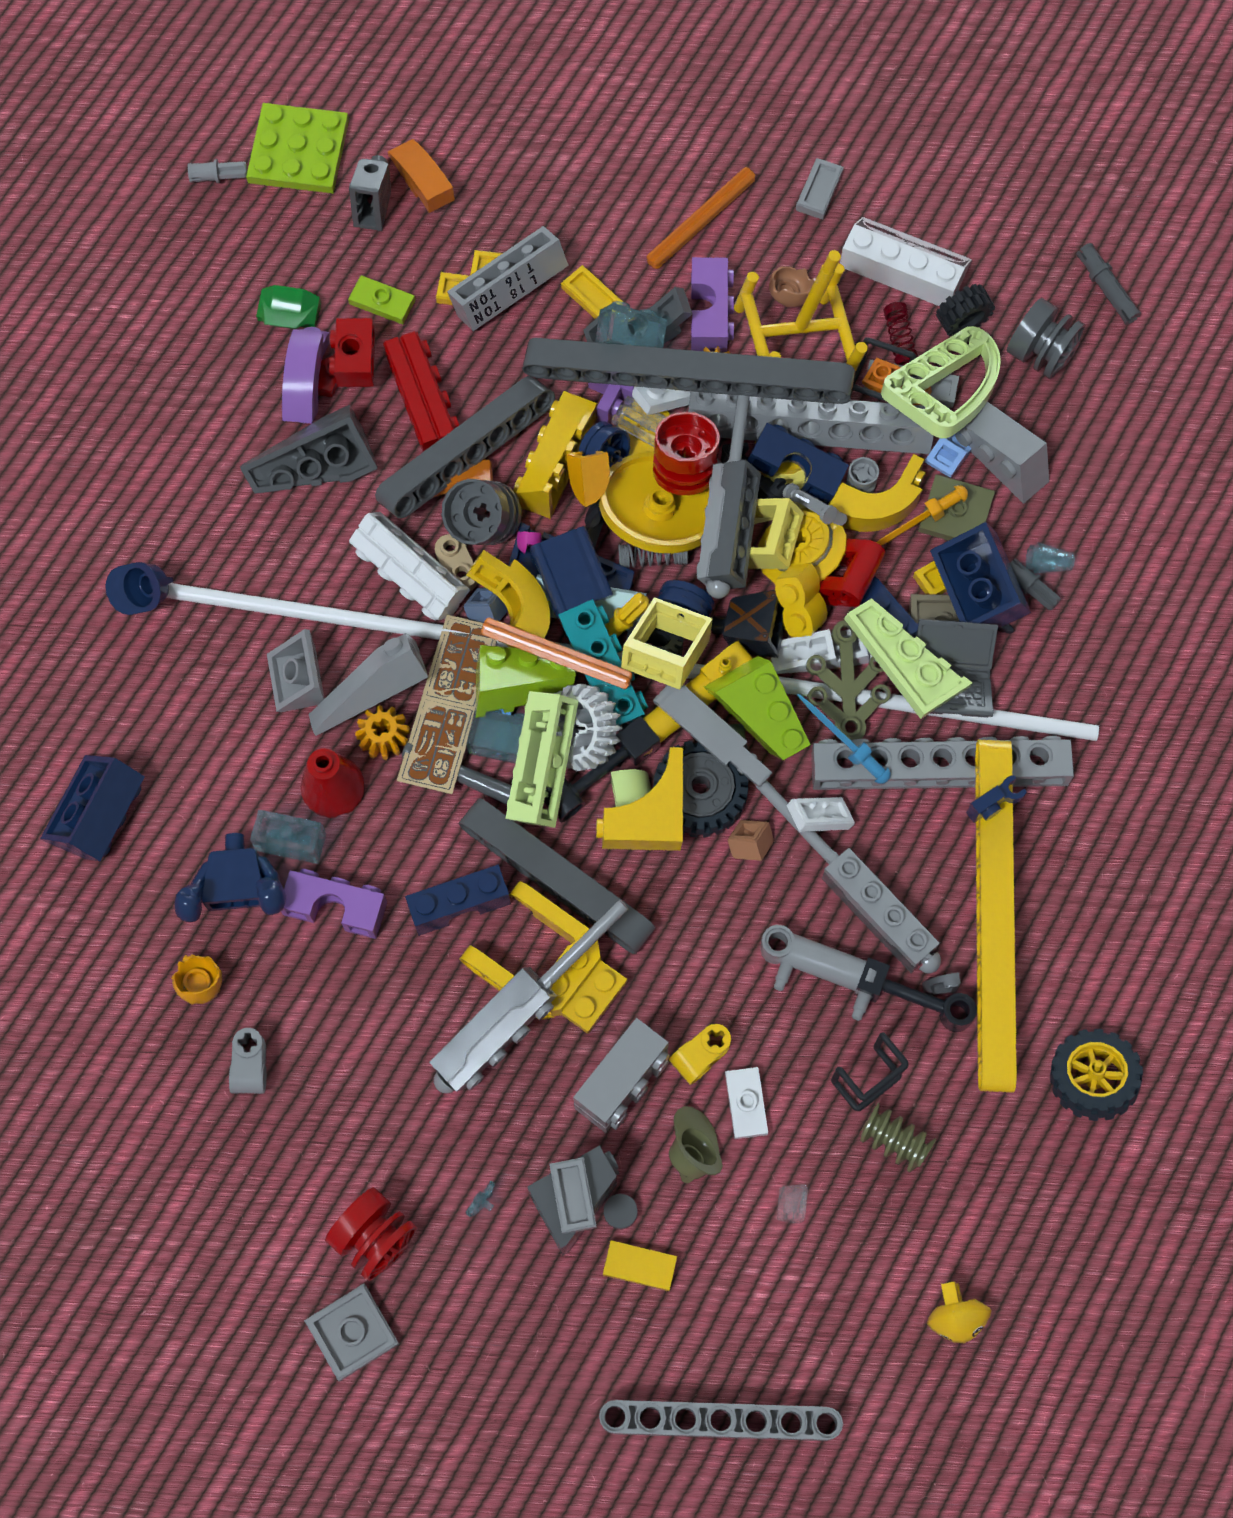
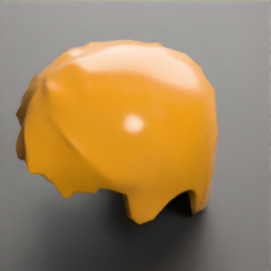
(197, 979)

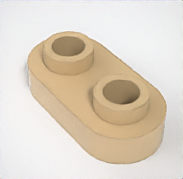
(455, 560)

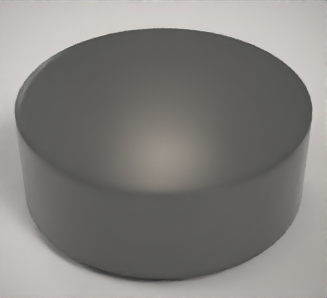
(620, 1211)

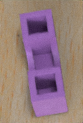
(711, 282)
(308, 893)

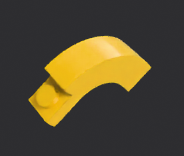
(881, 510)
(516, 589)

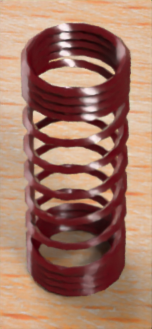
(893, 317)

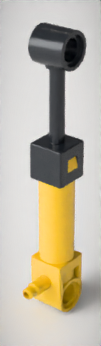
(645, 734)

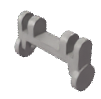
(827, 513)

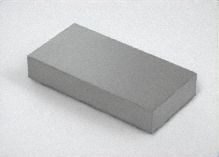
(819, 188)
(572, 1195)

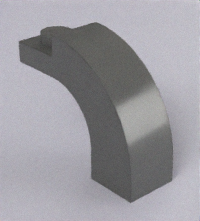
(672, 306)

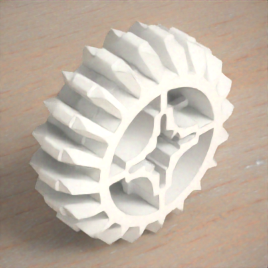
(596, 714)

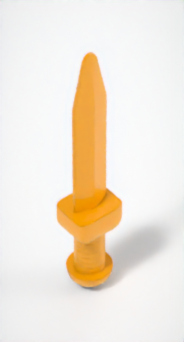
(934, 508)

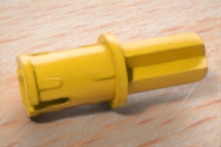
(625, 616)

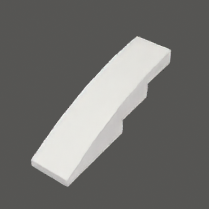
(797, 650)

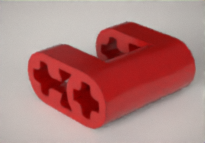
(862, 563)

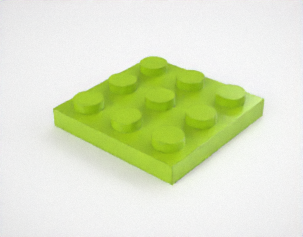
(297, 148)

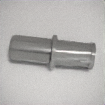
(215, 171)

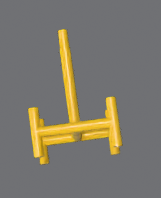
(822, 291)

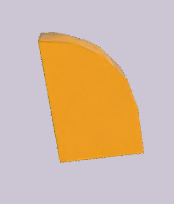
(588, 475)

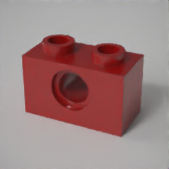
(354, 369)

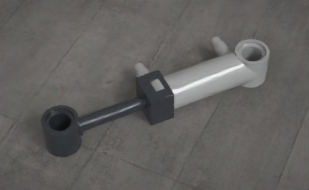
(856, 974)

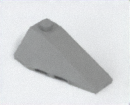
(377, 678)

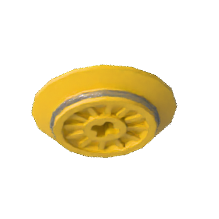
(822, 547)

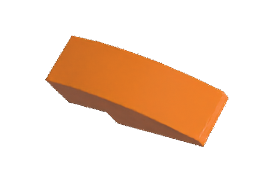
(422, 175)

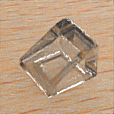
(792, 1203)

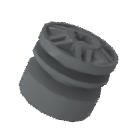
(1047, 339)
(465, 512)

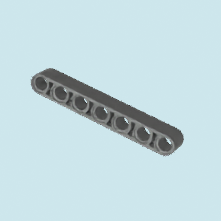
(464, 447)
(553, 873)

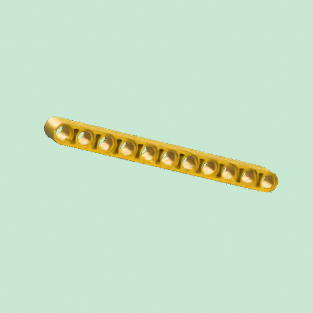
(995, 926)

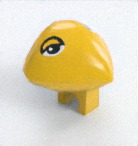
(958, 1319)

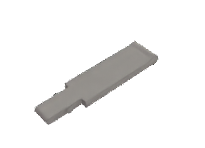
(711, 732)

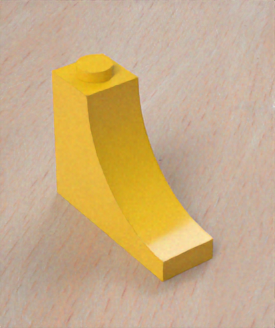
(651, 821)

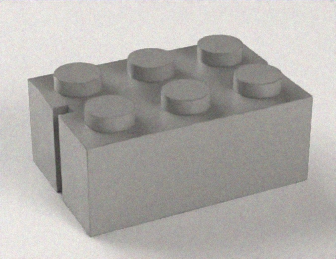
(622, 1076)

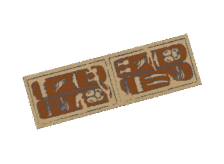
(445, 708)

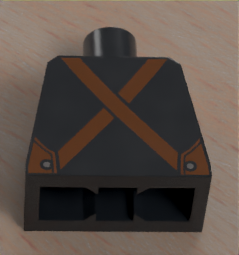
(754, 622)

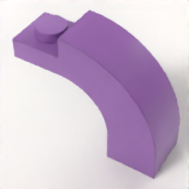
(302, 374)

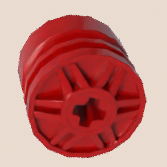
(685, 453)
(365, 1229)

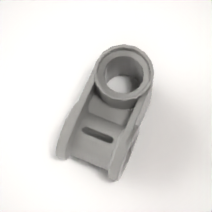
(248, 1069)

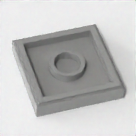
(351, 1332)

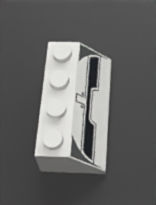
(903, 261)

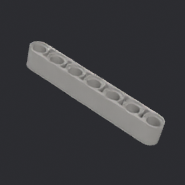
(737, 1413)

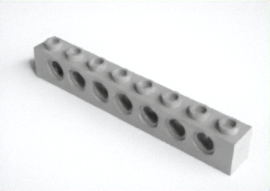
(824, 424)
(958, 774)

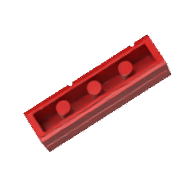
(419, 388)

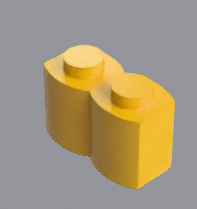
(800, 597)

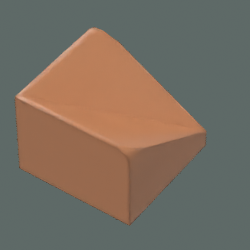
(750, 840)

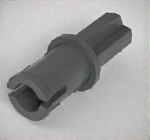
(1032, 585)

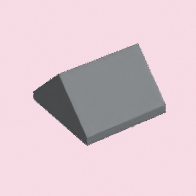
(295, 673)

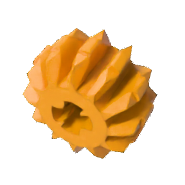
(378, 723)

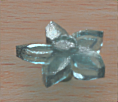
(480, 1201)

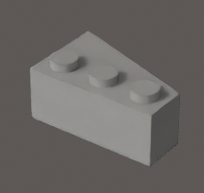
(1007, 451)

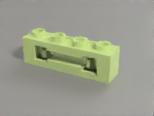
(541, 759)

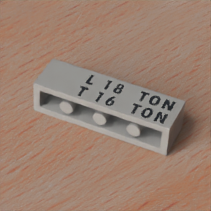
(508, 278)

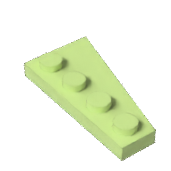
(909, 665)

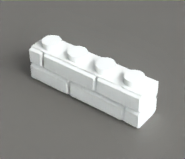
(408, 566)

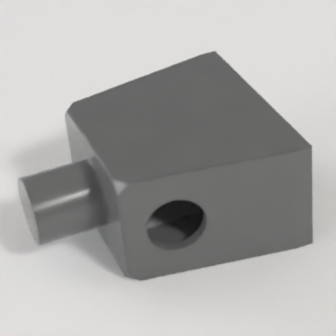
(370, 178)

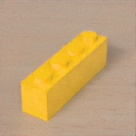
(547, 466)

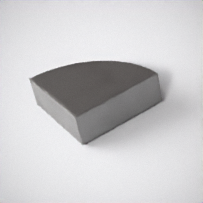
(942, 984)

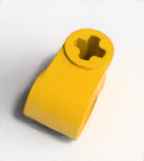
(697, 1056)

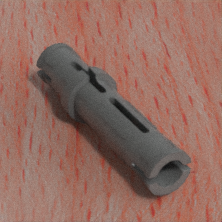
(1101, 274)

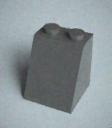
(602, 1180)

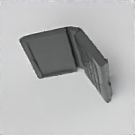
(970, 652)

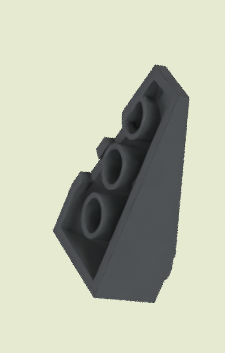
(320, 453)

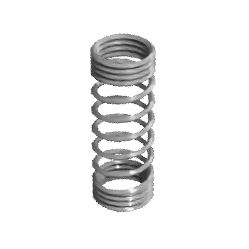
(679, 558)

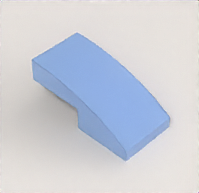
(947, 455)

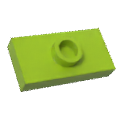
(381, 299)

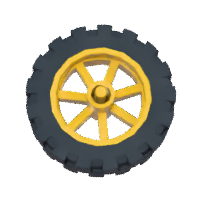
(1087, 1102)

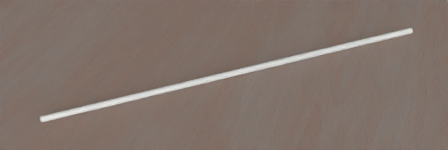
(433, 631)

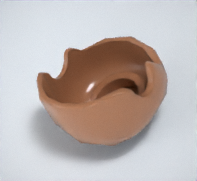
(790, 286)

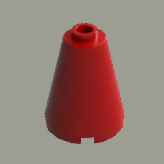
(331, 784)

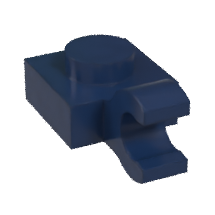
(989, 803)

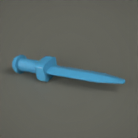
(860, 753)

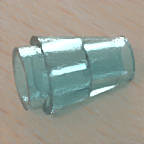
(1045, 559)

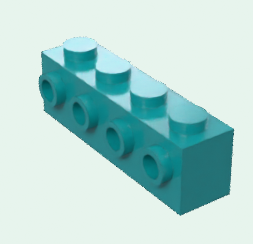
(588, 635)

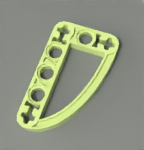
(936, 417)

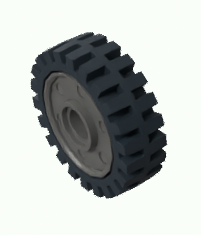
(720, 804)

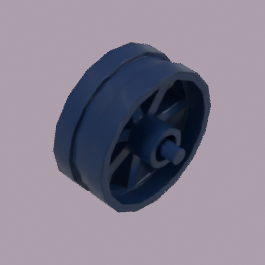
(608, 439)
(686, 596)

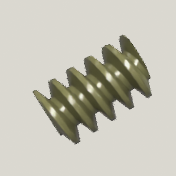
(896, 1139)

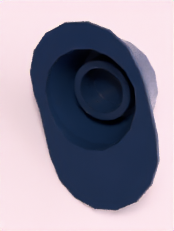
(137, 587)

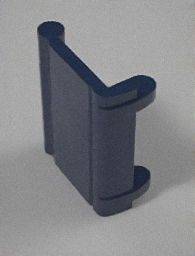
(570, 570)

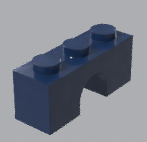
(821, 469)
(437, 905)

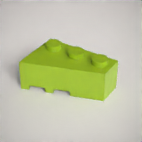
(509, 674)
(762, 706)

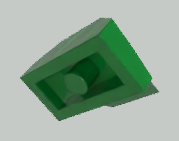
(288, 307)

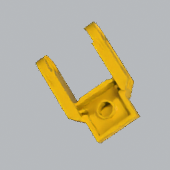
(583, 989)

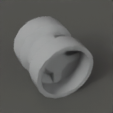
(863, 470)

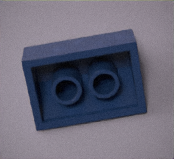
(980, 578)
(93, 807)

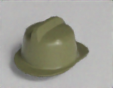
(695, 1146)

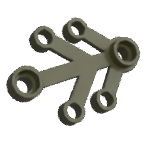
(847, 687)

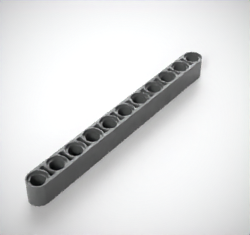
(689, 370)

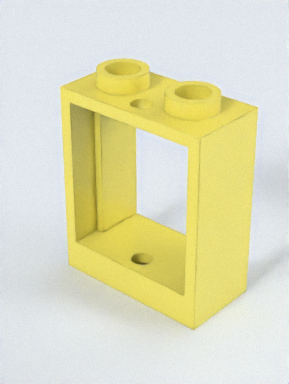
(782, 534)
(658, 663)

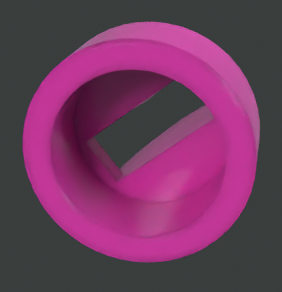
(527, 539)

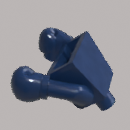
(232, 881)

